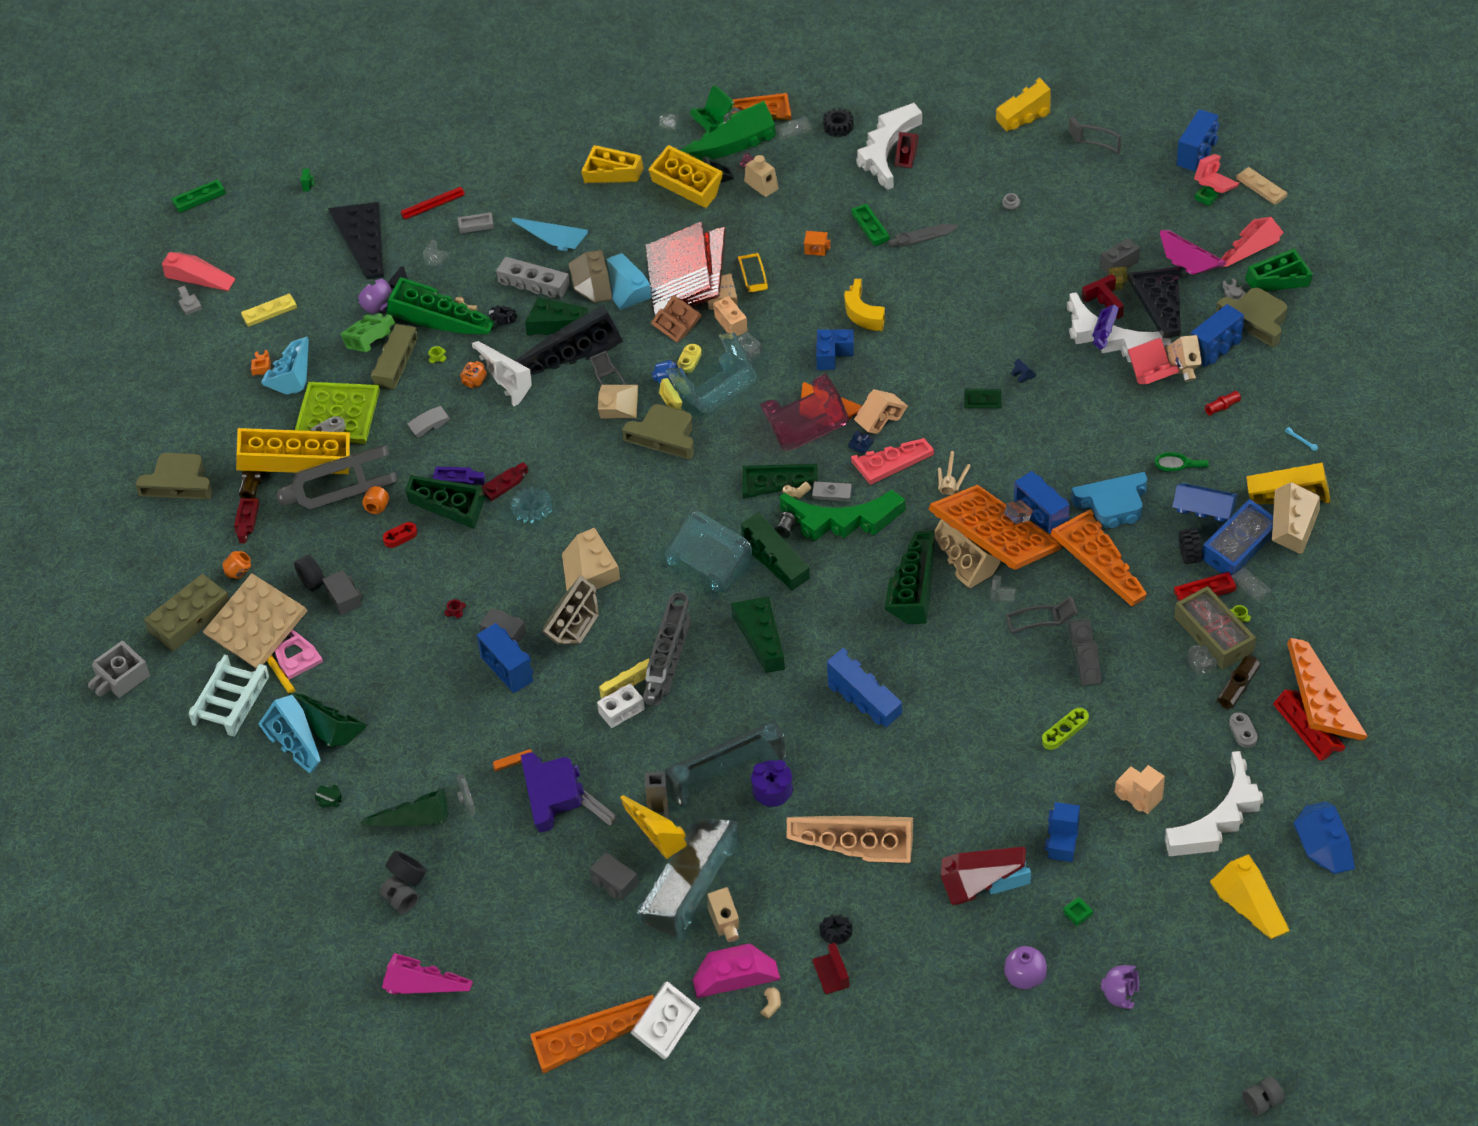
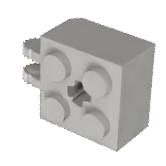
(118, 671)

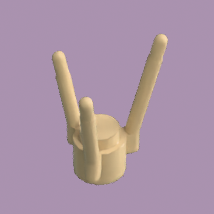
(948, 484)

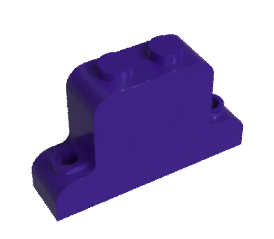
(551, 788)

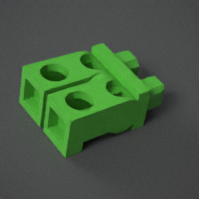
(366, 331)

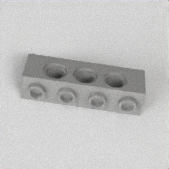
(533, 278)

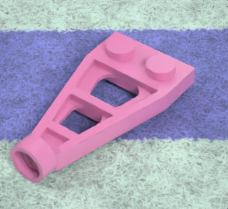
(300, 662)

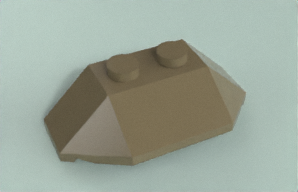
(591, 276)
(573, 614)

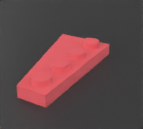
(891, 460)

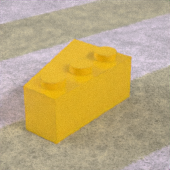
(1026, 107)

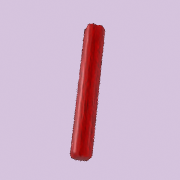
(432, 203)

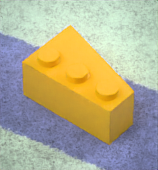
(611, 165)

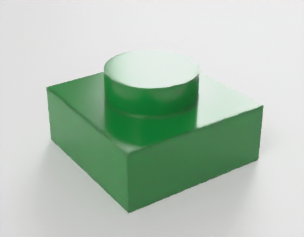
(307, 179)
(1206, 195)
(1078, 911)

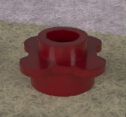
(455, 604)

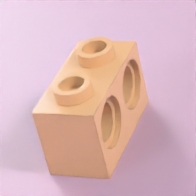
(730, 316)

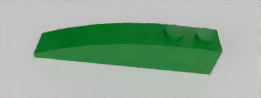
(741, 132)
(428, 308)

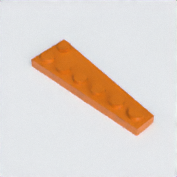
(574, 1038)

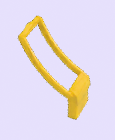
(756, 287)

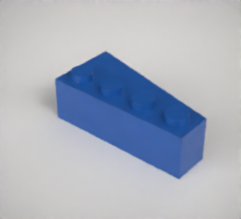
(862, 689)

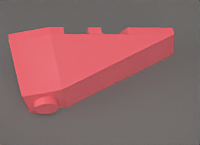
(1256, 236)
(195, 271)

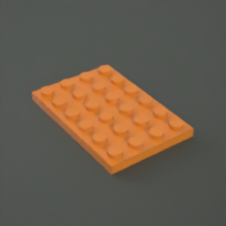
(983, 521)

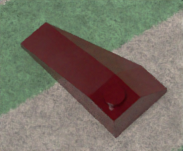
(973, 871)

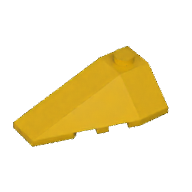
(658, 829)

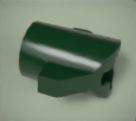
(328, 796)

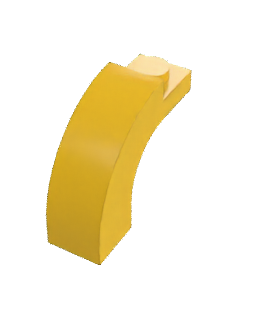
(860, 313)

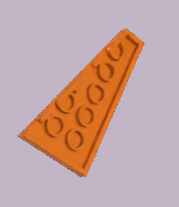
(1097, 552)
(1321, 698)

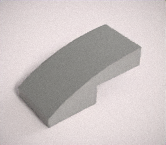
(431, 419)

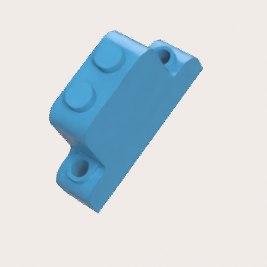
(1113, 500)

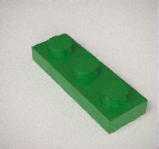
(198, 196)
(870, 224)

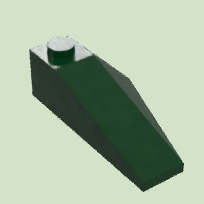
(327, 723)
(424, 811)

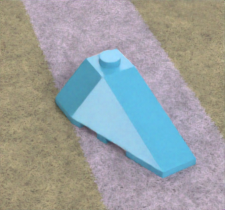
(291, 370)

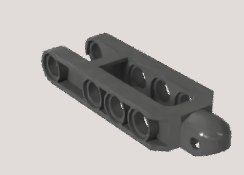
(295, 493)
(670, 636)

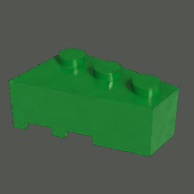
(1279, 272)

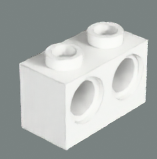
(620, 705)

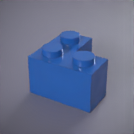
(832, 344)
(1063, 830)

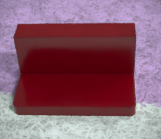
(831, 970)

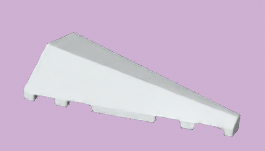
(506, 372)

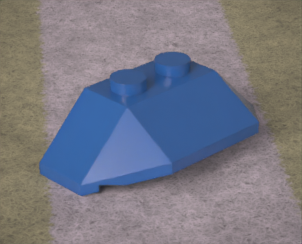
(1325, 837)

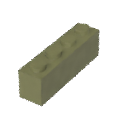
(394, 356)

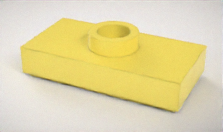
(669, 394)

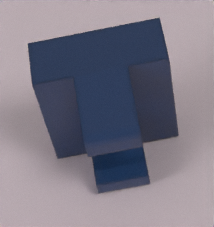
(1024, 370)
(860, 442)

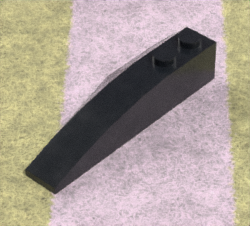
(577, 340)

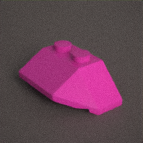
(1188, 254)
(733, 970)

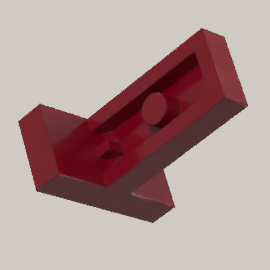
(1102, 290)

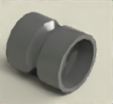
(399, 894)
(1264, 1095)

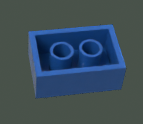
(1197, 140)
(1219, 334)
(1204, 501)
(1047, 506)
(505, 657)

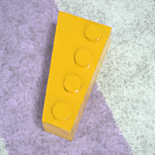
(1310, 477)

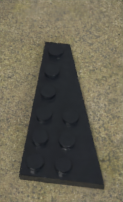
(362, 232)
(1160, 297)

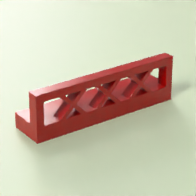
(1292, 709)

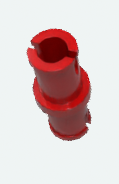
(1222, 402)

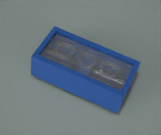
(1238, 539)

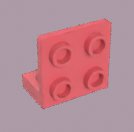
(1207, 175)
(1151, 362)

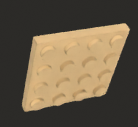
(255, 621)

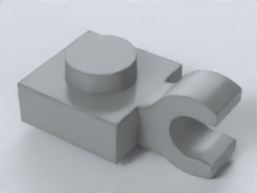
(188, 303)

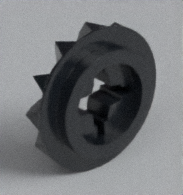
(502, 315)
(830, 935)

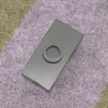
(475, 223)
(831, 491)

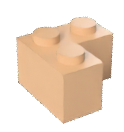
(878, 409)
(1141, 789)

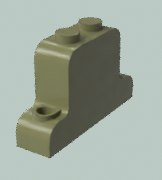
(1261, 314)
(662, 430)
(176, 477)

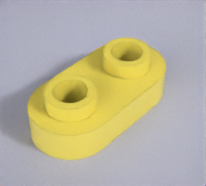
(688, 358)

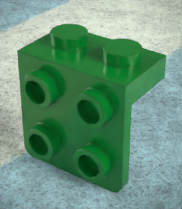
(715, 109)

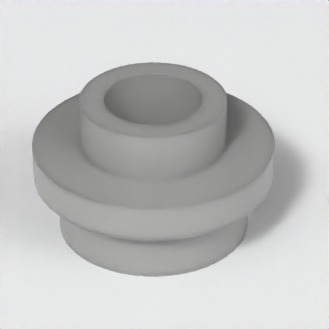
(1011, 201)

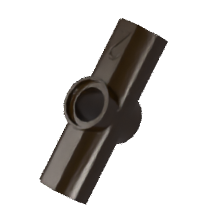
(250, 483)
(1238, 682)

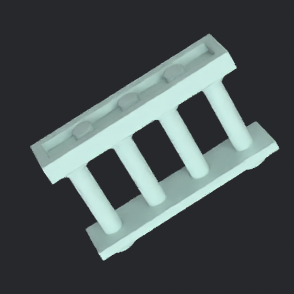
(239, 708)

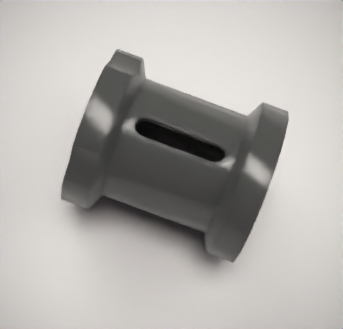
(785, 524)

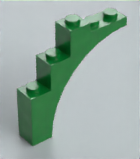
(843, 521)

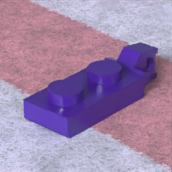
(1104, 326)
(459, 475)

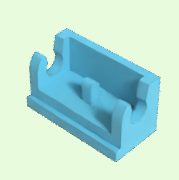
(1019, 878)

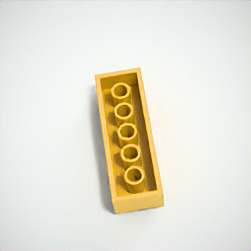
(289, 449)

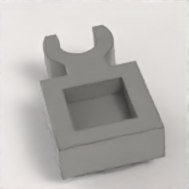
(1232, 291)

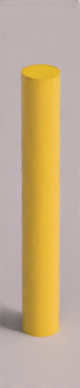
(280, 674)

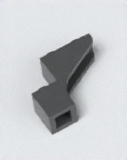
(1085, 651)

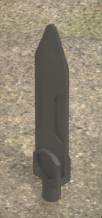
(921, 235)

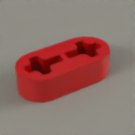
(400, 535)

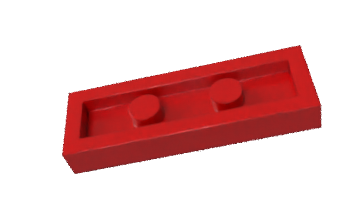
(1219, 584)

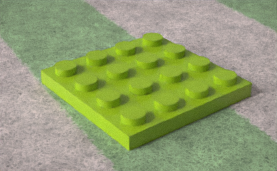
(349, 401)

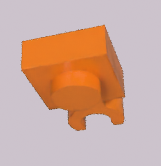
(261, 364)

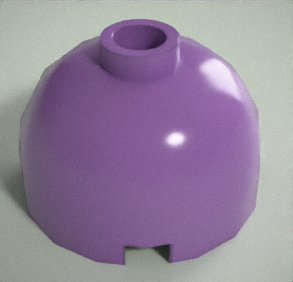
(375, 297)
(1025, 967)
(1120, 982)

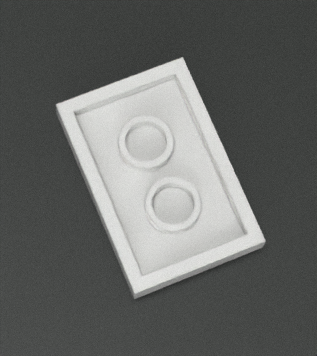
(665, 1020)

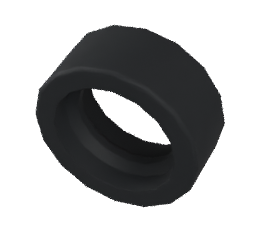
(405, 867)

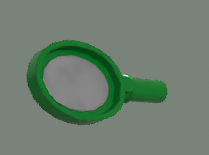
(1175, 462)

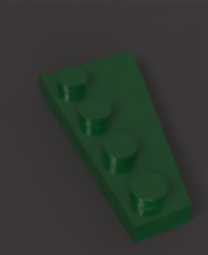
(772, 478)

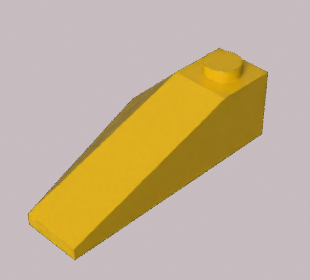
(1246, 891)

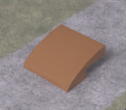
(676, 319)

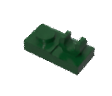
(982, 398)

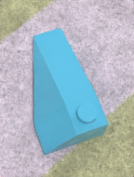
(556, 235)
(626, 282)
(288, 725)

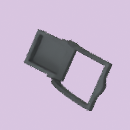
(1076, 131)
(603, 365)
(1066, 609)

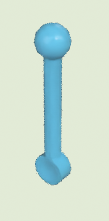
(1314, 447)

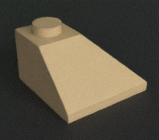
(618, 401)

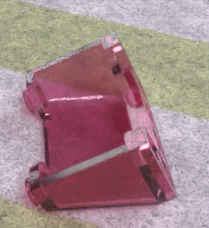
(808, 416)

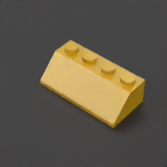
(686, 176)

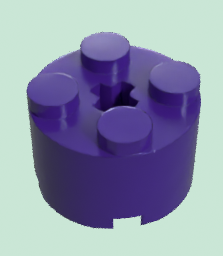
(772, 783)

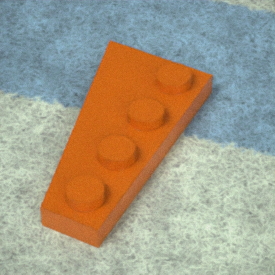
(777, 105)

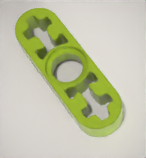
(1065, 721)

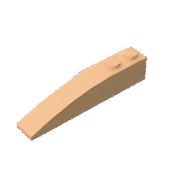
(859, 836)

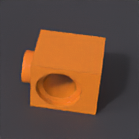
(816, 243)

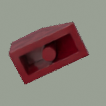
(906, 149)

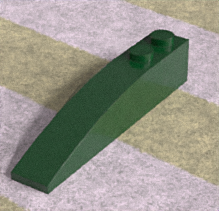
(911, 586)

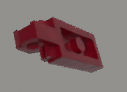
(505, 481)
(246, 518)

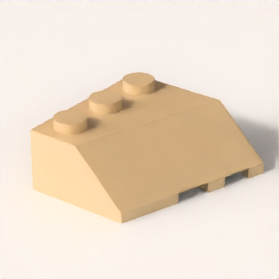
(1294, 516)
(590, 559)

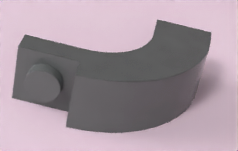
(657, 794)

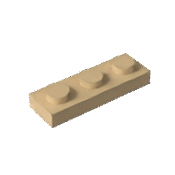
(1262, 185)

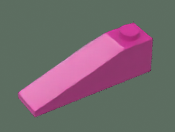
(407, 976)

